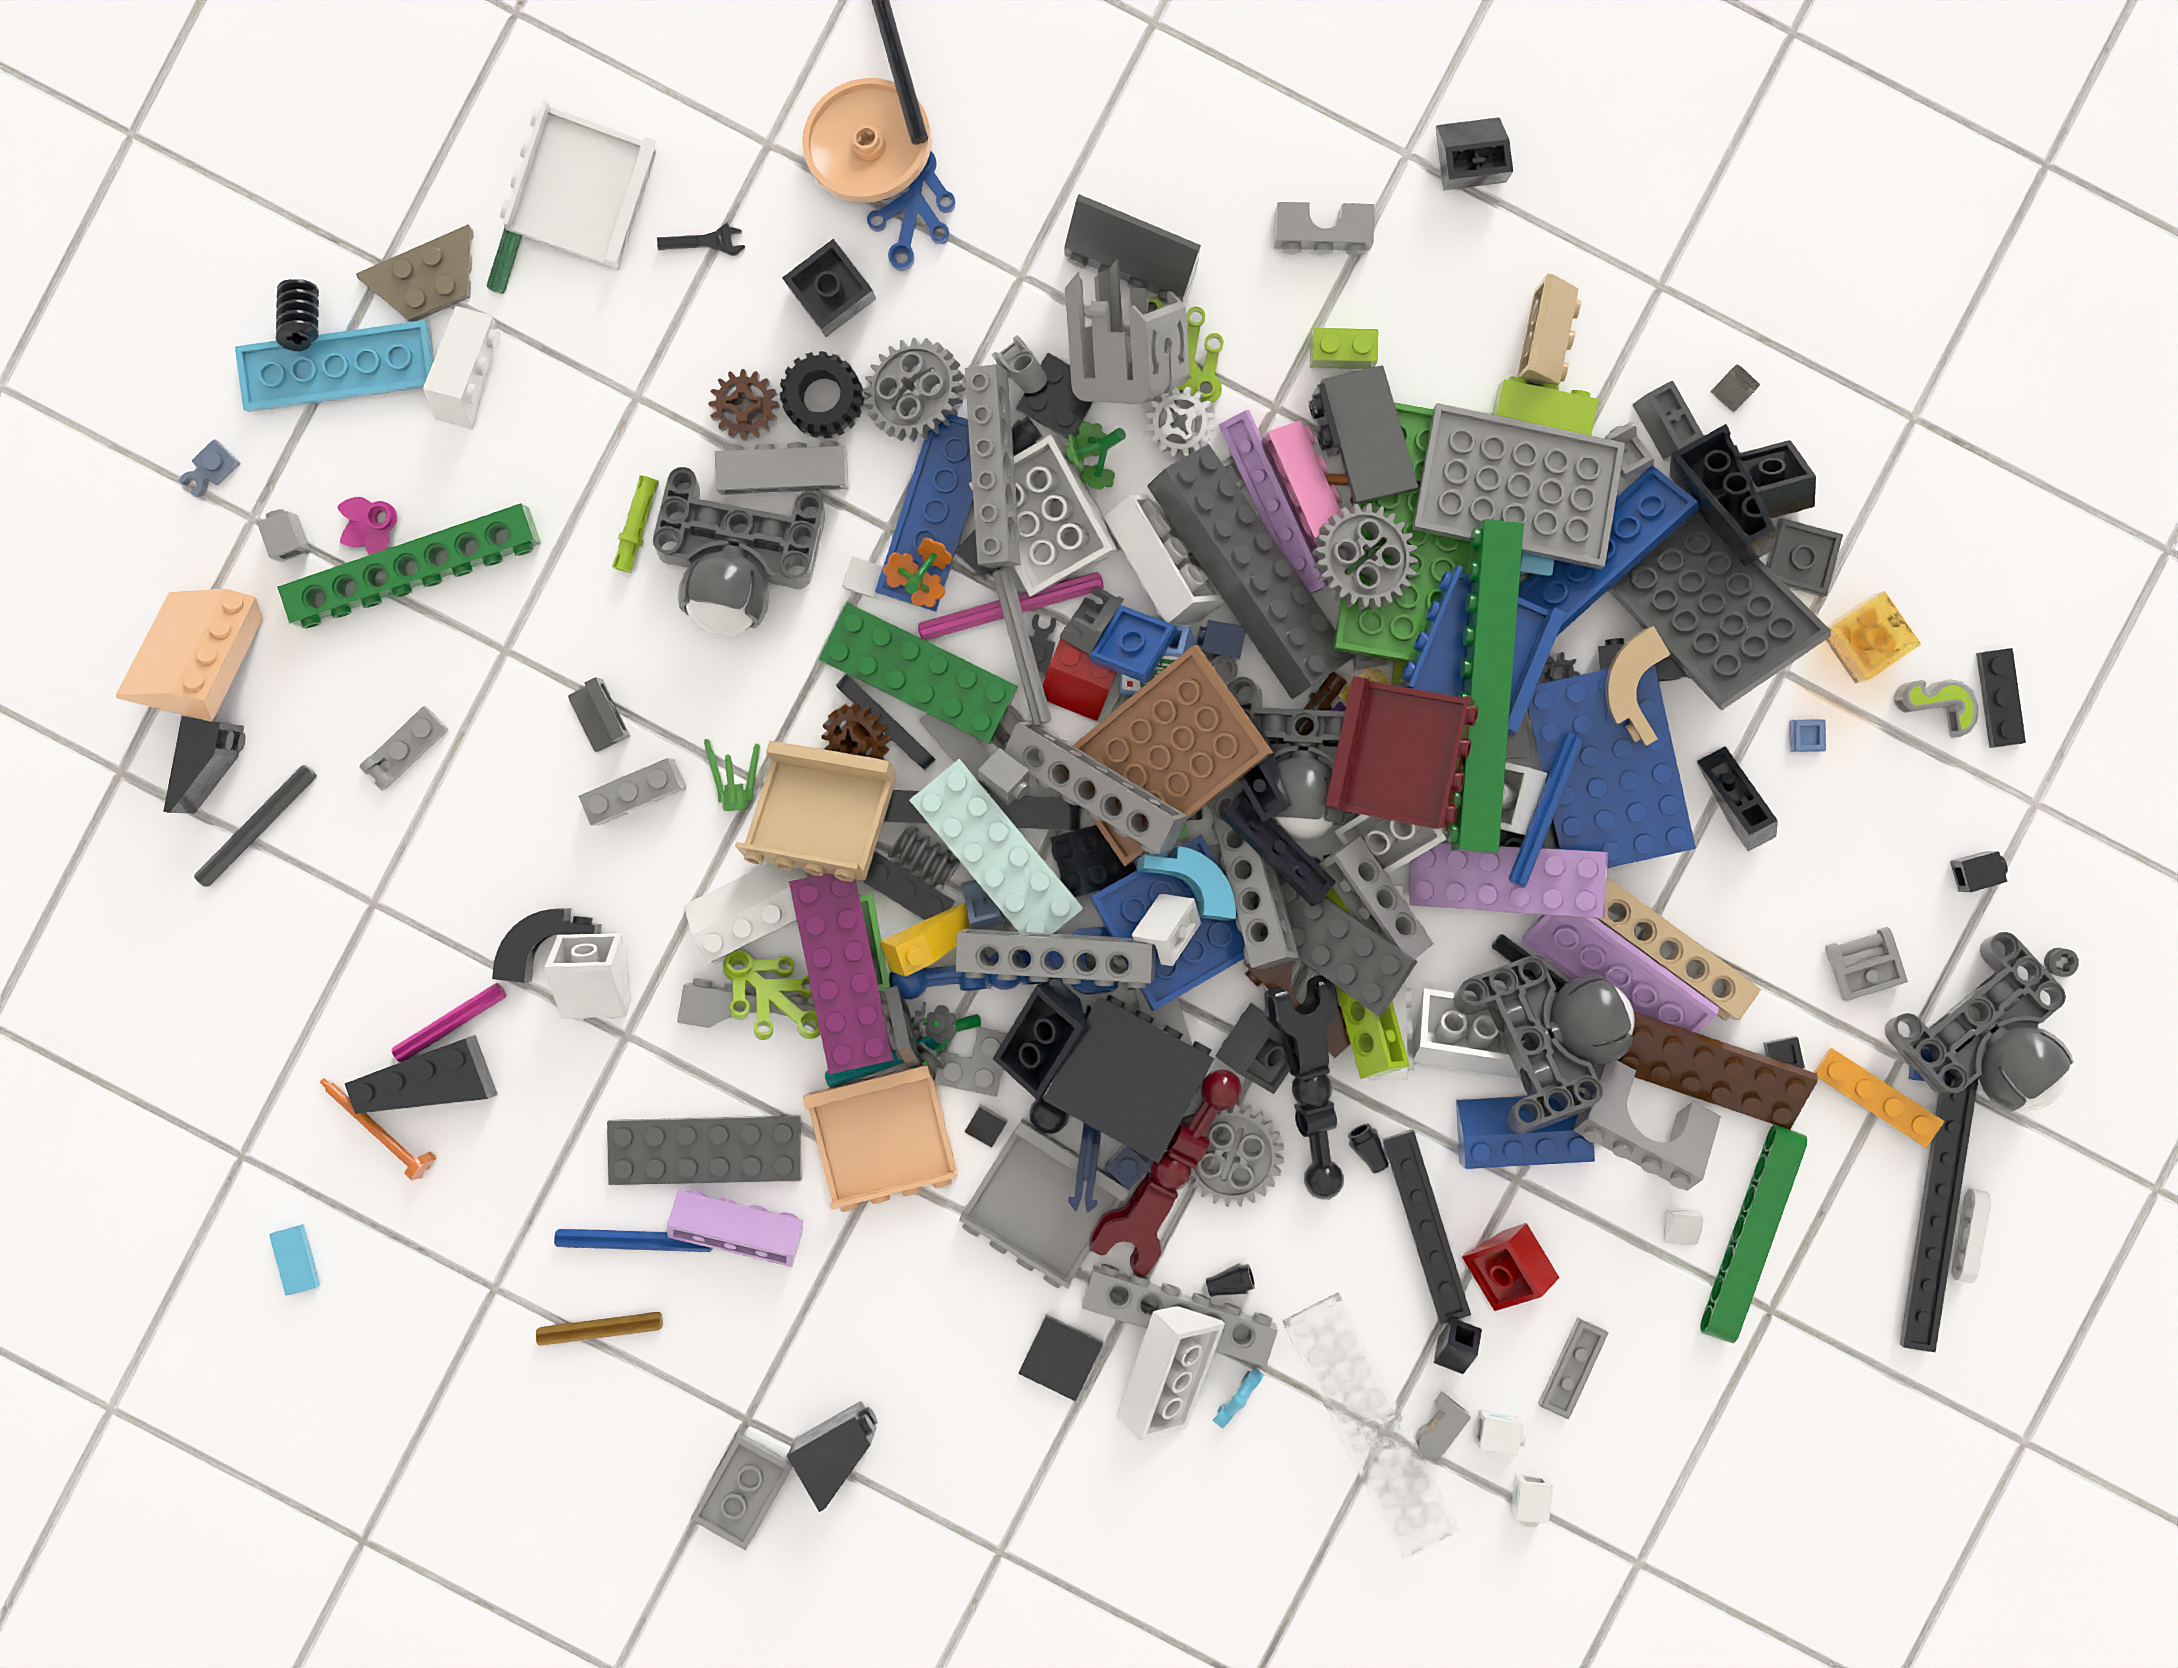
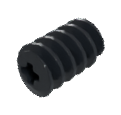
(297, 314)

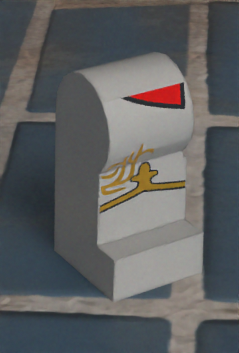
(1443, 1428)

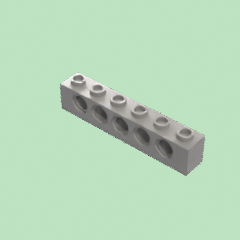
(992, 466)
(1163, 819)
(1280, 944)
(972, 959)
(1097, 1298)

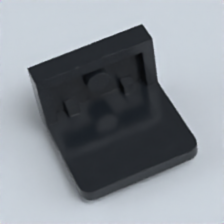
(1087, 861)

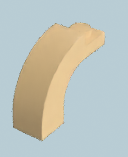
(1622, 681)

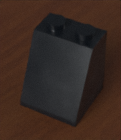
(831, 1451)

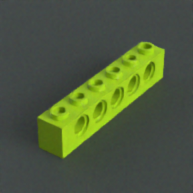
(1373, 1038)

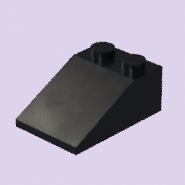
(200, 761)

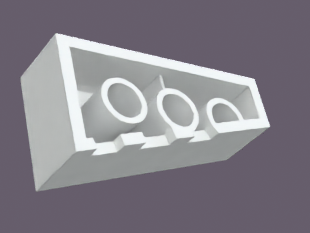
(1161, 561)

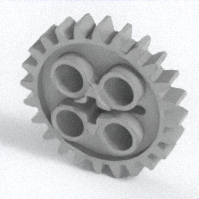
(896, 372)
(1345, 533)
(1259, 1163)

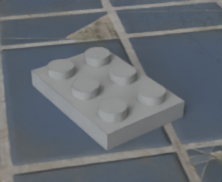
(742, 1491)

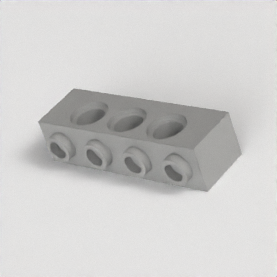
(1374, 898)

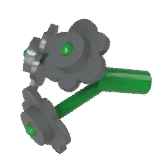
(943, 1028)

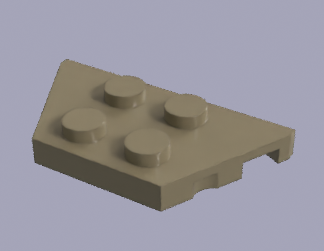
(425, 276)

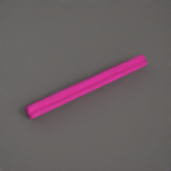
(992, 611)

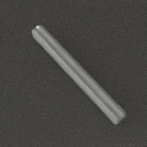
(1021, 646)

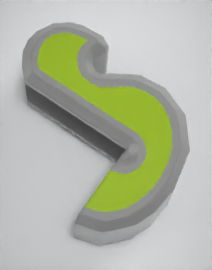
(1954, 694)

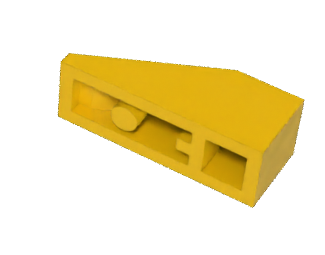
(925, 941)

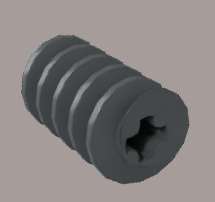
(924, 857)

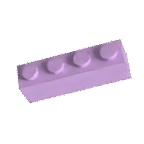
(735, 1227)

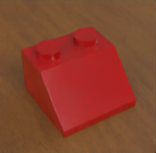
(1077, 682)
(1511, 1268)

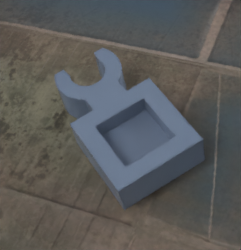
(212, 465)

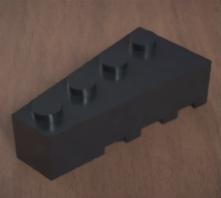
(434, 1078)

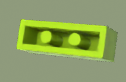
(1546, 405)

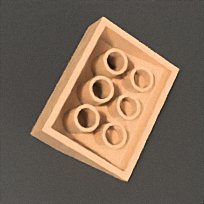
(192, 652)

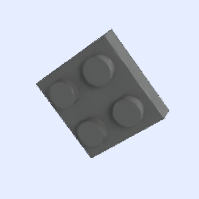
(902, 1034)

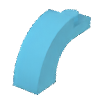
(1202, 875)

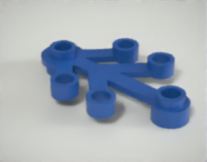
(913, 203)

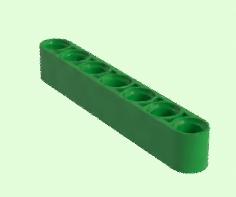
(1753, 1234)

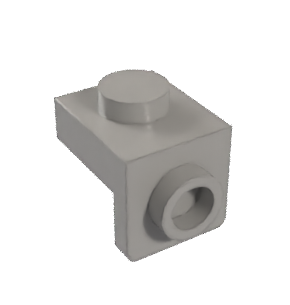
(1635, 456)

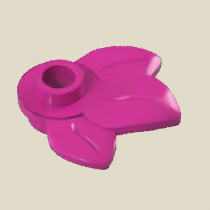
(363, 525)

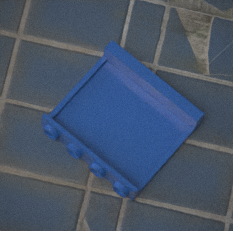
(1442, 648)

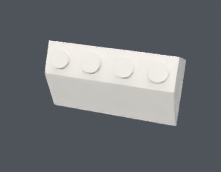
(742, 911)
(1460, 1040)
(1169, 1372)

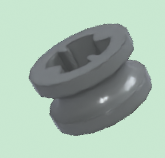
(2053, 956)

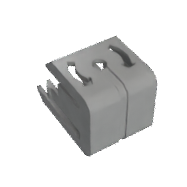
(1101, 350)

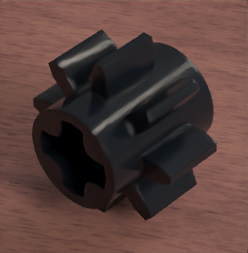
(1550, 669)

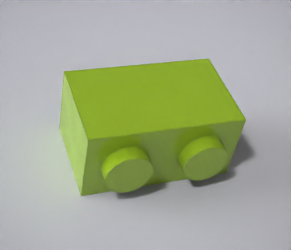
(1343, 348)

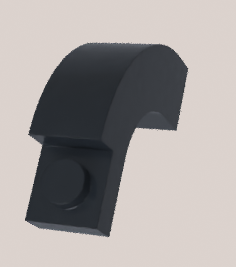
(519, 946)

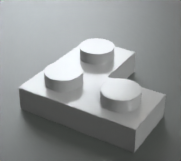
(977, 1072)

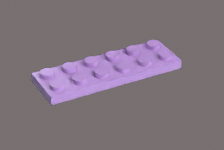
(1559, 883)
(1589, 947)

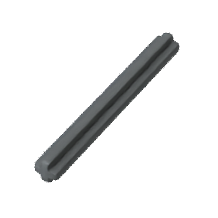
(255, 825)

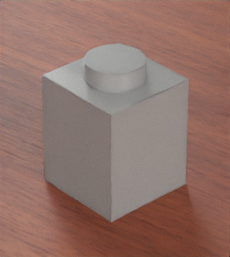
(283, 535)
(1004, 777)

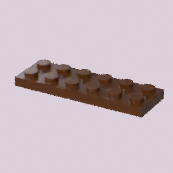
(1718, 1072)

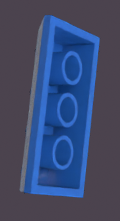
(1490, 1143)

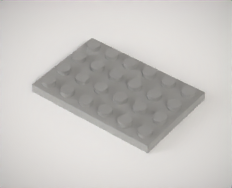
(1520, 473)

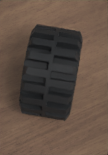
(814, 369)

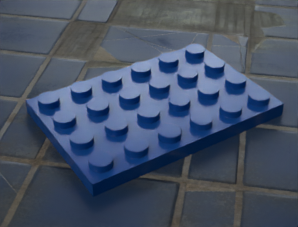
(1619, 791)

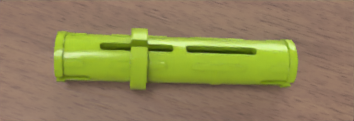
(634, 527)

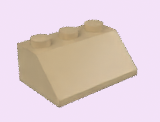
(1549, 331)

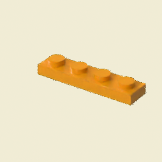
(1878, 1097)

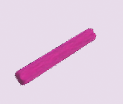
(448, 1022)

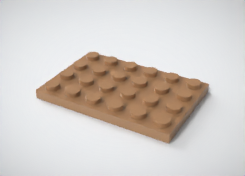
(1176, 740)

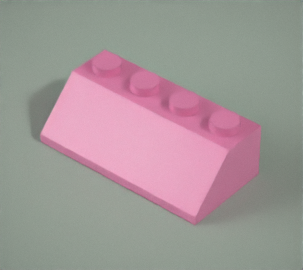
(1303, 476)

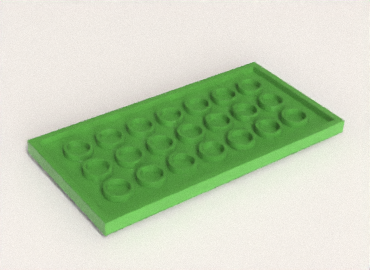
(1393, 628)

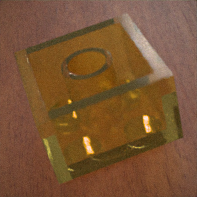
(1871, 637)

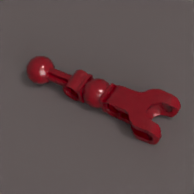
(1157, 1192)

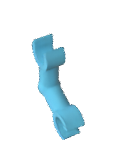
(1238, 1401)

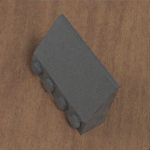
(1145, 252)

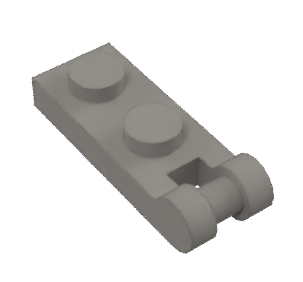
(404, 747)

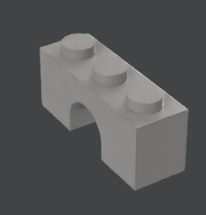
(1297, 231)
(631, 791)

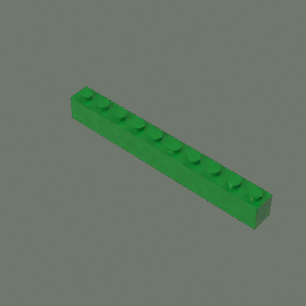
(1488, 682)

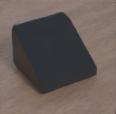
(986, 1125)

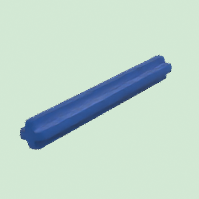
(1545, 809)
(623, 1240)

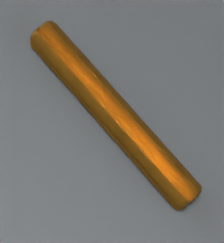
(599, 1328)

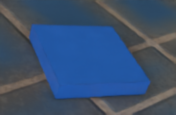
(1133, 644)

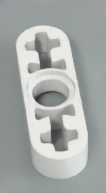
(1971, 1236)

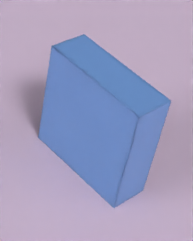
(1808, 735)

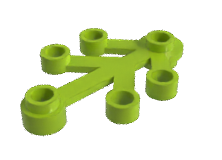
(1196, 376)
(767, 991)

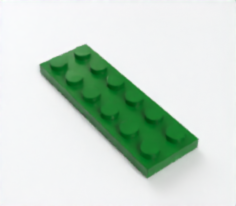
(918, 673)

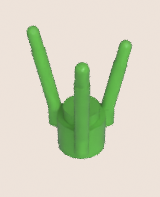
(733, 795)

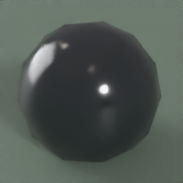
(1047, 1117)

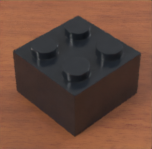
(829, 288)

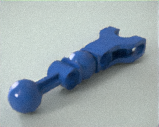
(917, 982)

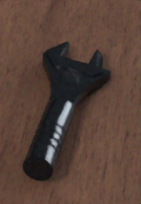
(716, 240)

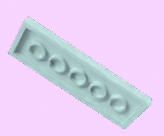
(995, 851)

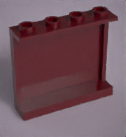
(1401, 754)

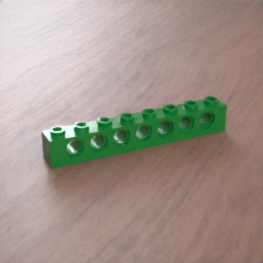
(300, 595)

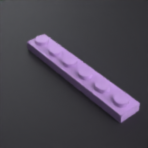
(1271, 496)

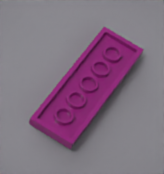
(840, 972)

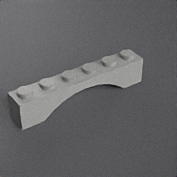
(708, 1005)

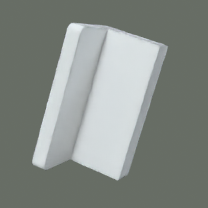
(1169, 926)

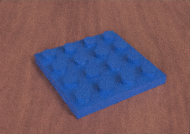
(1210, 950)

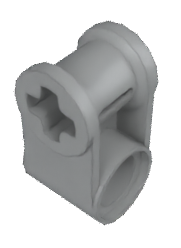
(1021, 366)

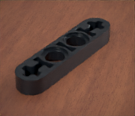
(894, 730)

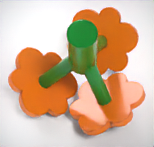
(922, 586)

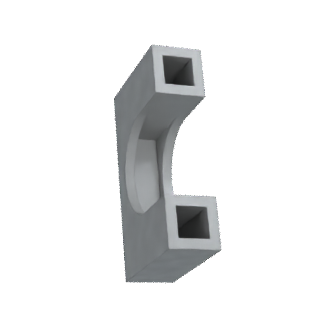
(1608, 1123)

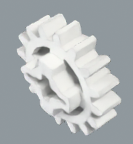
(1168, 429)

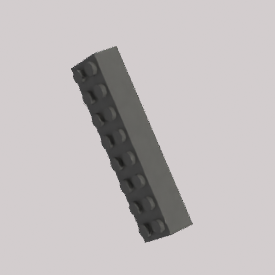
(1248, 570)

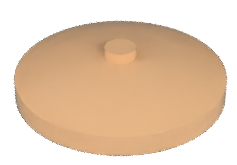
(862, 143)

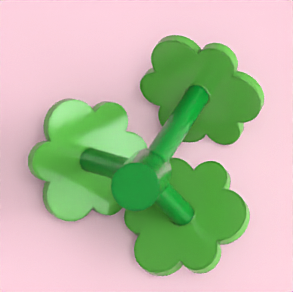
(1095, 443)

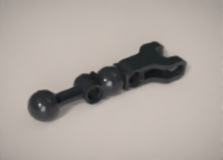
(1308, 1061)

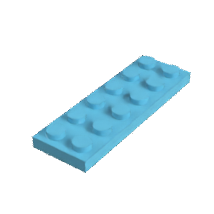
(335, 366)

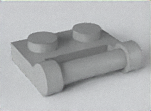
(1870, 974)

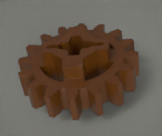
(743, 391)
(858, 733)

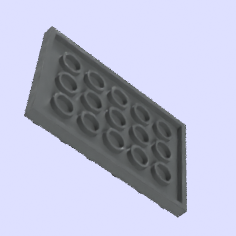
(1716, 616)

